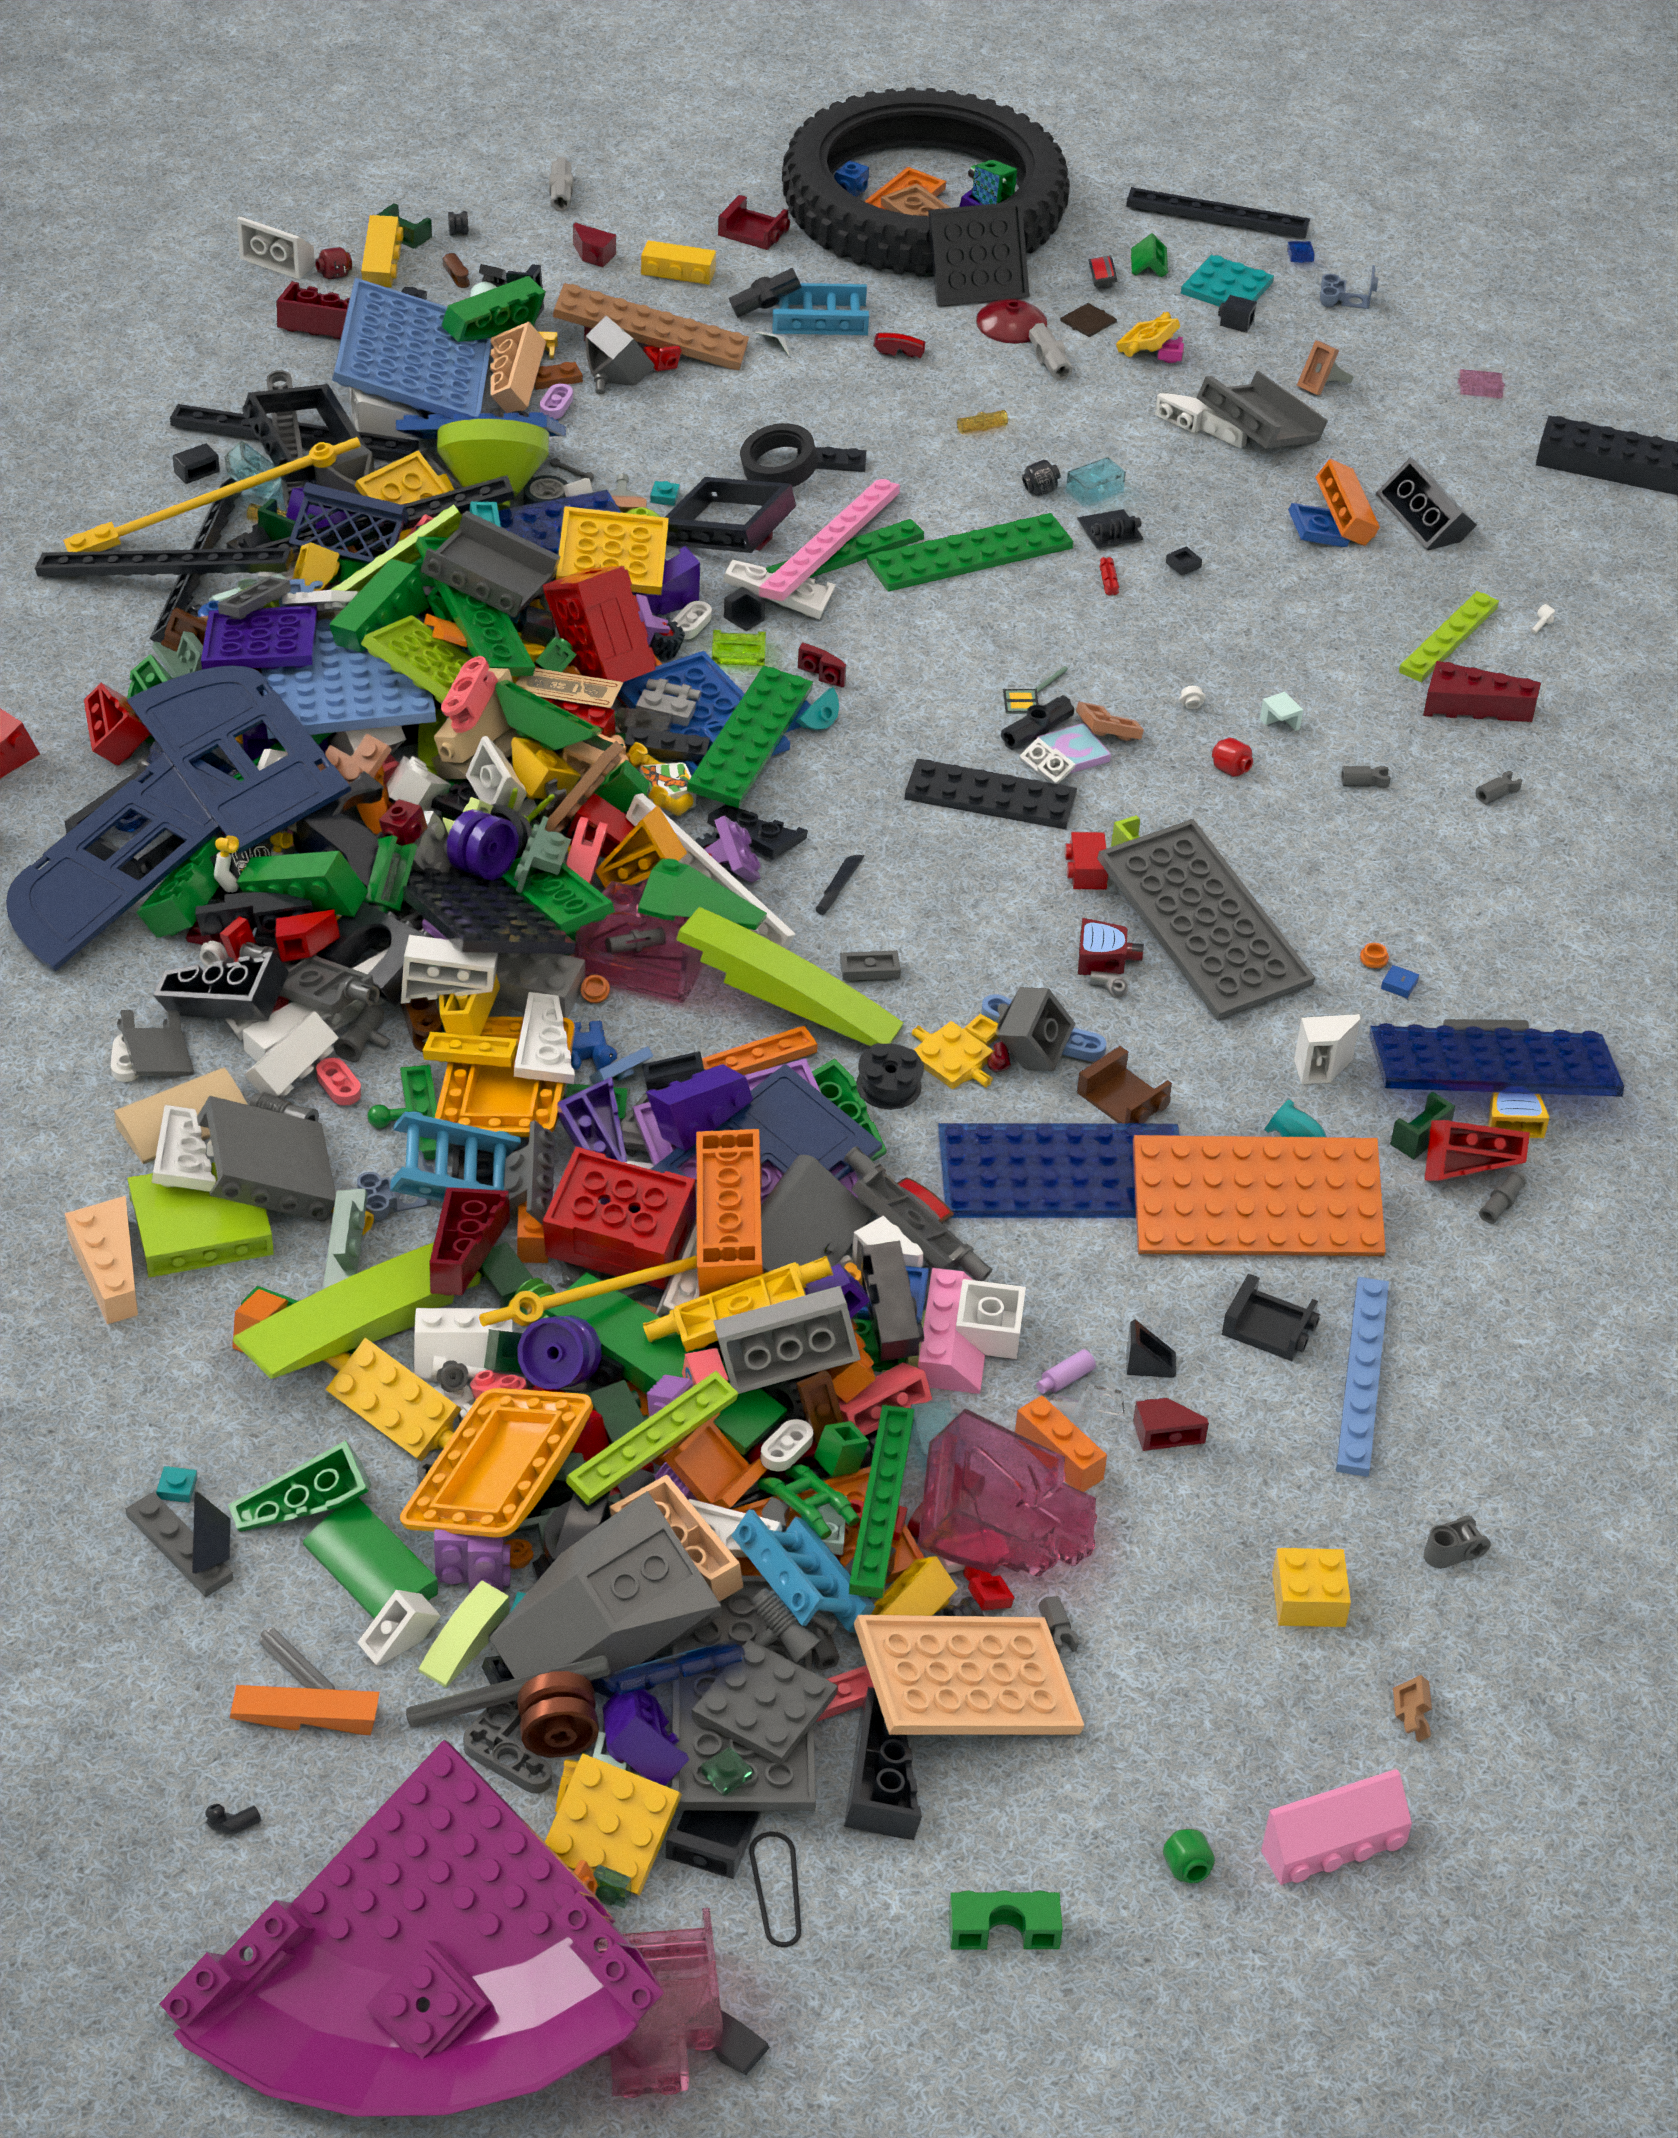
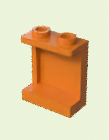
(712, 1466)

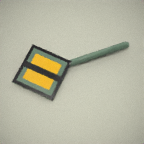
(1021, 699)

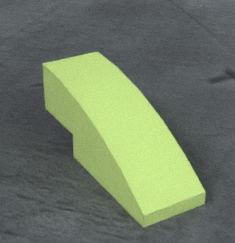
(465, 1634)

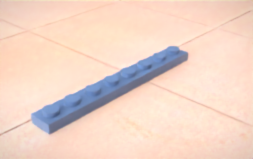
(1362, 1377)

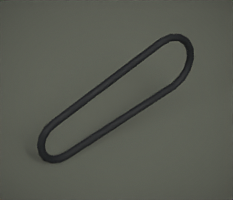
(759, 1889)

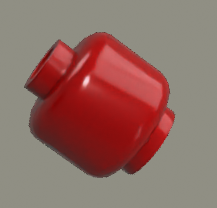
(1232, 756)

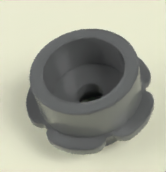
(460, 1379)

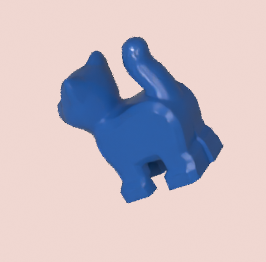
(591, 1045)

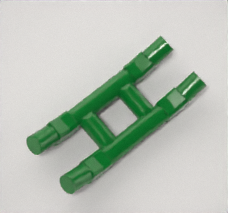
(808, 1508)

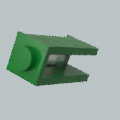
(390, 874)

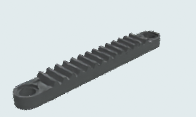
(288, 429)

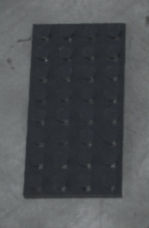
(483, 914)

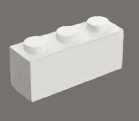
(292, 1056)

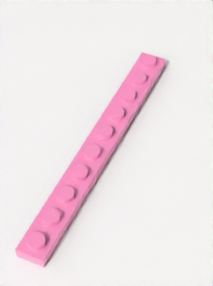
(829, 540)

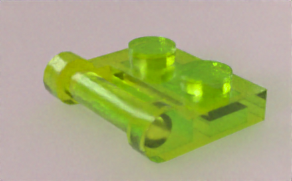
(739, 648)

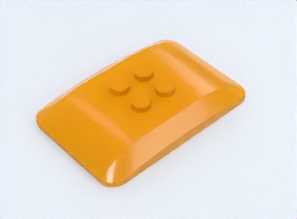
(495, 1099)
(498, 1462)

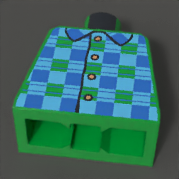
(992, 181)

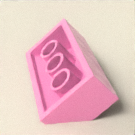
(945, 1354)
(1337, 1827)

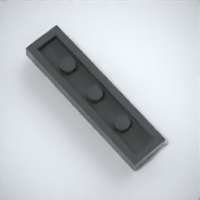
(175, 1542)

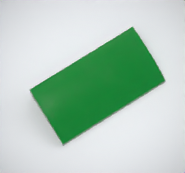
(368, 1557)

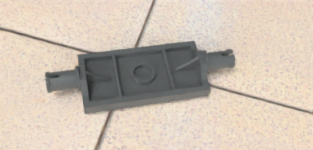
(320, 981)
(890, 1200)

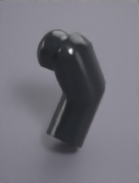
(231, 1823)

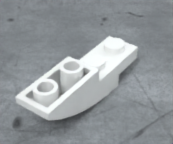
(1197, 416)

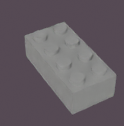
(539, 974)
(787, 1340)

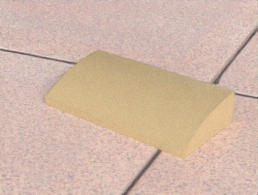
(142, 1120)

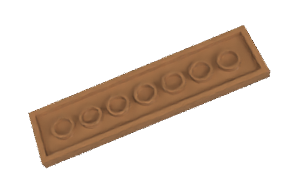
(652, 326)

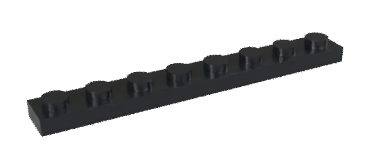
(1218, 212)

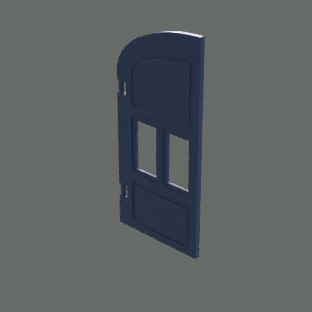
(208, 712)
(80, 894)
(791, 1122)

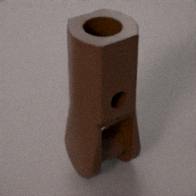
(456, 270)

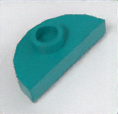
(821, 712)

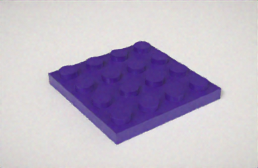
(261, 639)

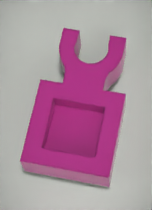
(1171, 350)

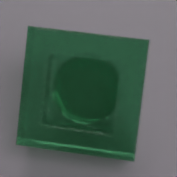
(726, 1771)
(612, 1887)

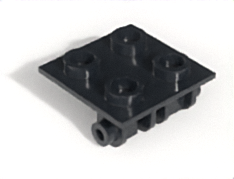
(1111, 528)

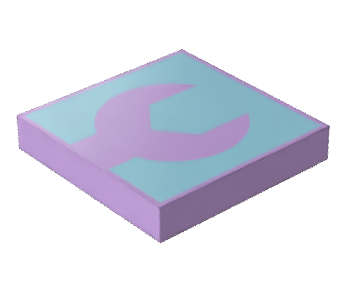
(1079, 746)

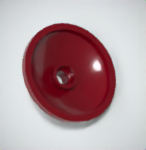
(1009, 320)

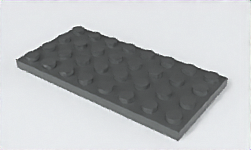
(1205, 919)
(771, 1785)

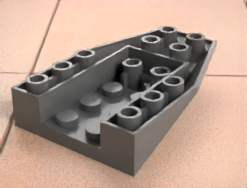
(611, 1594)

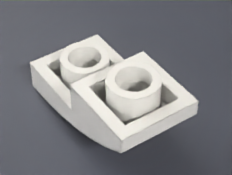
(1047, 762)

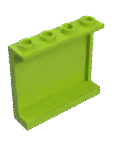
(193, 1230)

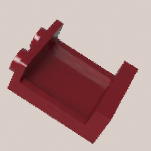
(750, 226)

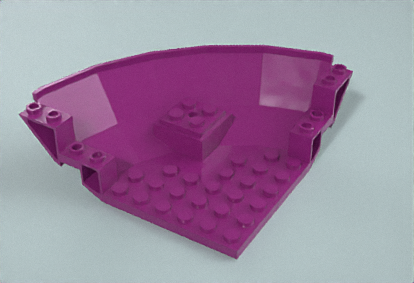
(434, 1903)

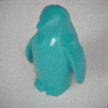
(1294, 1123)

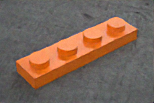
(765, 1052)

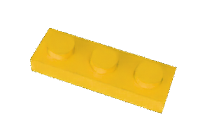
(470, 1049)

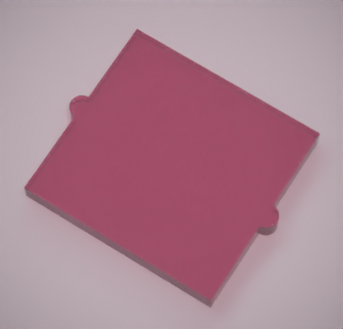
(1481, 383)

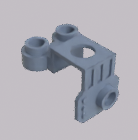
(1335, 289)
(380, 1197)

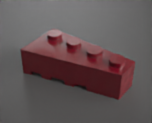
(311, 311)
(1480, 693)
(465, 1235)

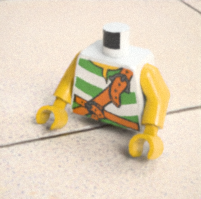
(667, 782)

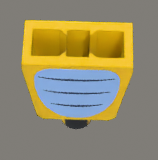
(1519, 1113)

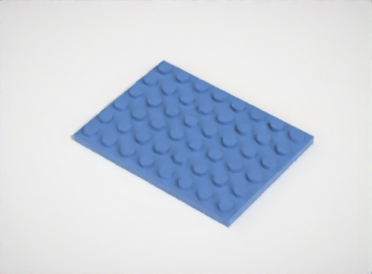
(402, 352)
(348, 690)

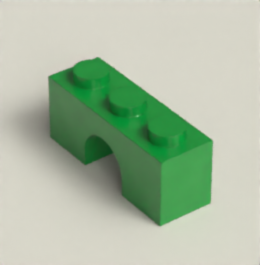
(1031, 1913)

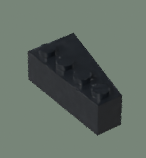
(224, 990)
(882, 1778)

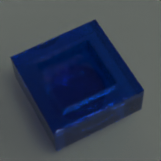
(1300, 251)

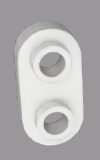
(694, 618)
(120, 1061)
(782, 1449)

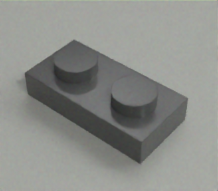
(870, 965)

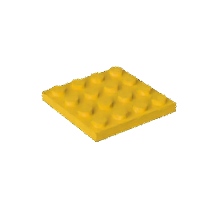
(614, 539)

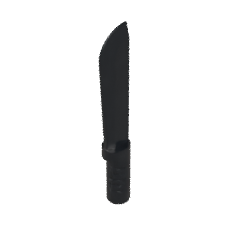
(842, 876)

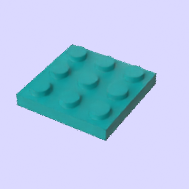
(1221, 278)

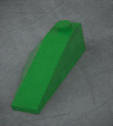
(680, 890)
(842, 1090)
(308, 1489)

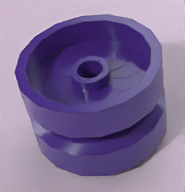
(482, 844)
(559, 1352)

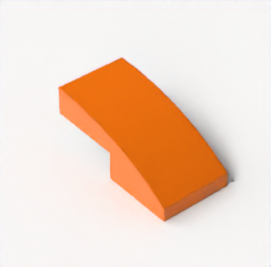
(445, 630)

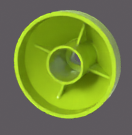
(492, 449)

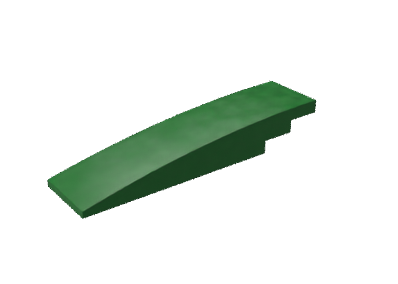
(623, 1338)

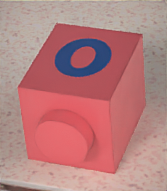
(702, 1364)

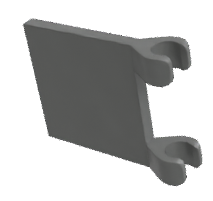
(156, 1049)

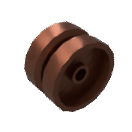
(558, 1714)

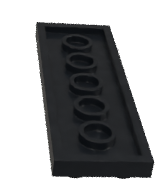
(991, 793)

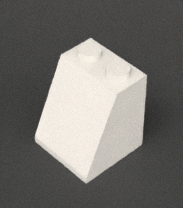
(377, 414)

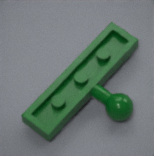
(418, 1097)

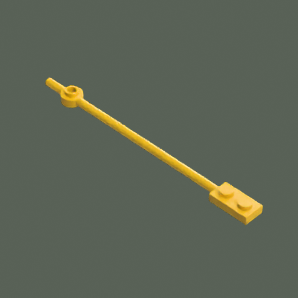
(107, 536)
(536, 1305)

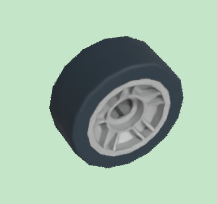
(543, 489)

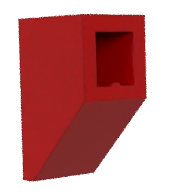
(305, 934)

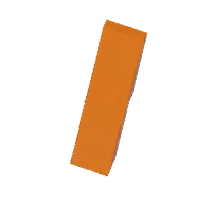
(291, 1707)

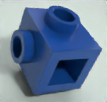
(853, 177)

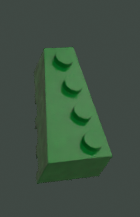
(494, 311)
(384, 600)
(316, 876)
(175, 899)

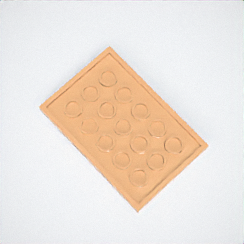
(967, 1675)

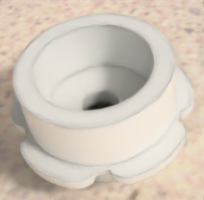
(1192, 697)
(212, 952)

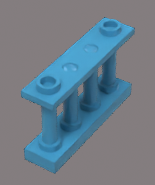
(823, 321)
(432, 1186)
(801, 1570)

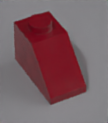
(594, 244)
(1168, 1424)

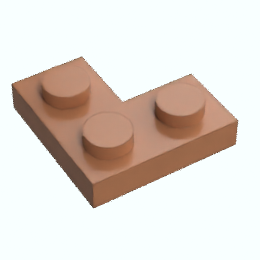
(1102, 722)
(367, 758)

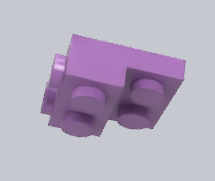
(471, 1559)

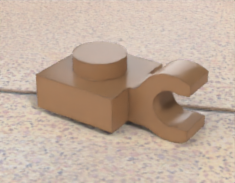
(1411, 1703)

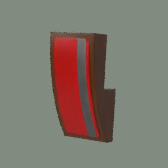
(927, 1199)

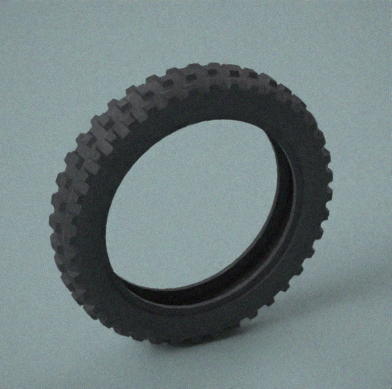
(916, 119)

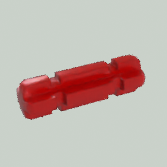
(1109, 576)

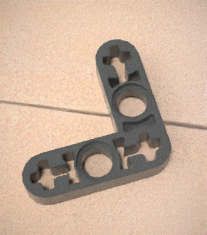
(497, 1741)

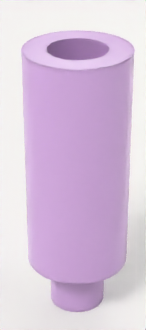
(1066, 1372)

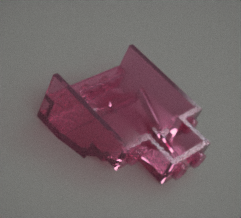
(659, 970)
(1001, 1501)
(682, 2018)

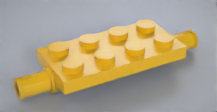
(695, 1318)
(393, 1399)

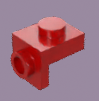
(663, 358)

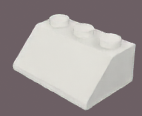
(274, 248)
(453, 1335)

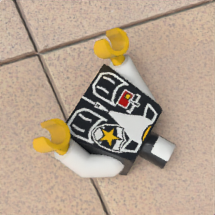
(230, 863)

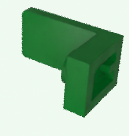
(556, 655)

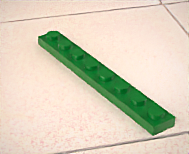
(858, 548)
(881, 1502)

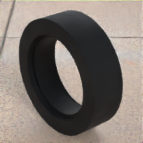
(774, 437)

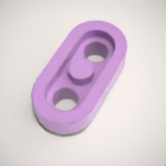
(556, 400)

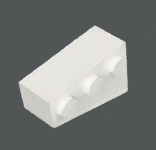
(416, 784)
(440, 968)

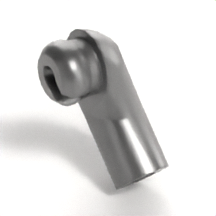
(1112, 982)

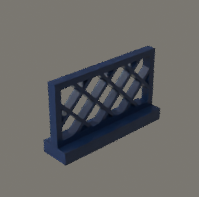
(354, 504)

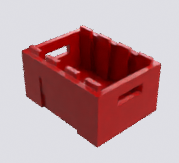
(601, 623)
(610, 1235)

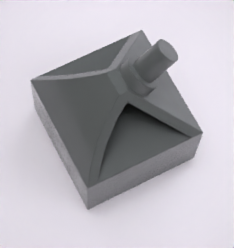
(614, 356)
(346, 470)
(1034, 1028)

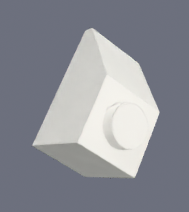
(398, 1626)

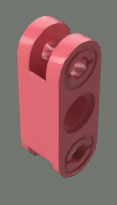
(469, 694)
(585, 854)

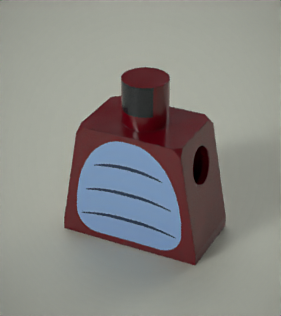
(1105, 948)

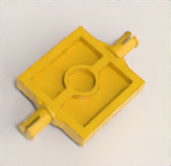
(1148, 335)
(953, 1055)

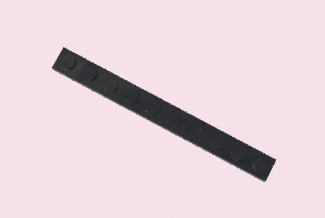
(237, 425)
(493, 490)
(206, 539)
(164, 562)

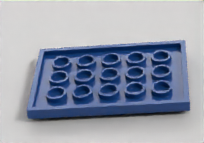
(428, 428)
(717, 698)

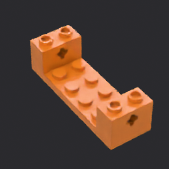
(728, 1208)

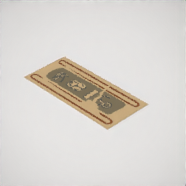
(571, 687)

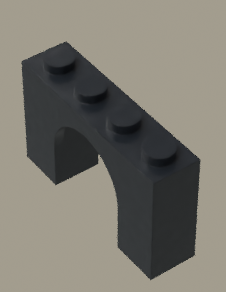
(365, 930)

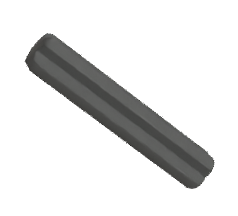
(1487, 1024)
(293, 1660)

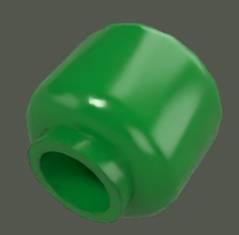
(1189, 1855)

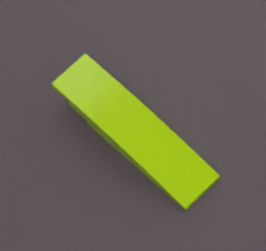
(786, 979)
(342, 1315)

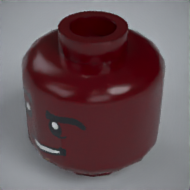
(333, 263)

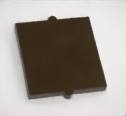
(1088, 319)

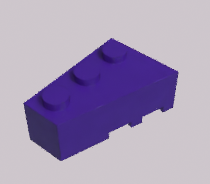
(698, 1104)
(639, 1736)

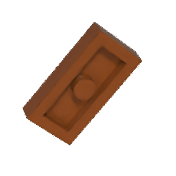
(562, 373)

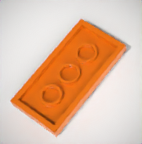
(905, 179)

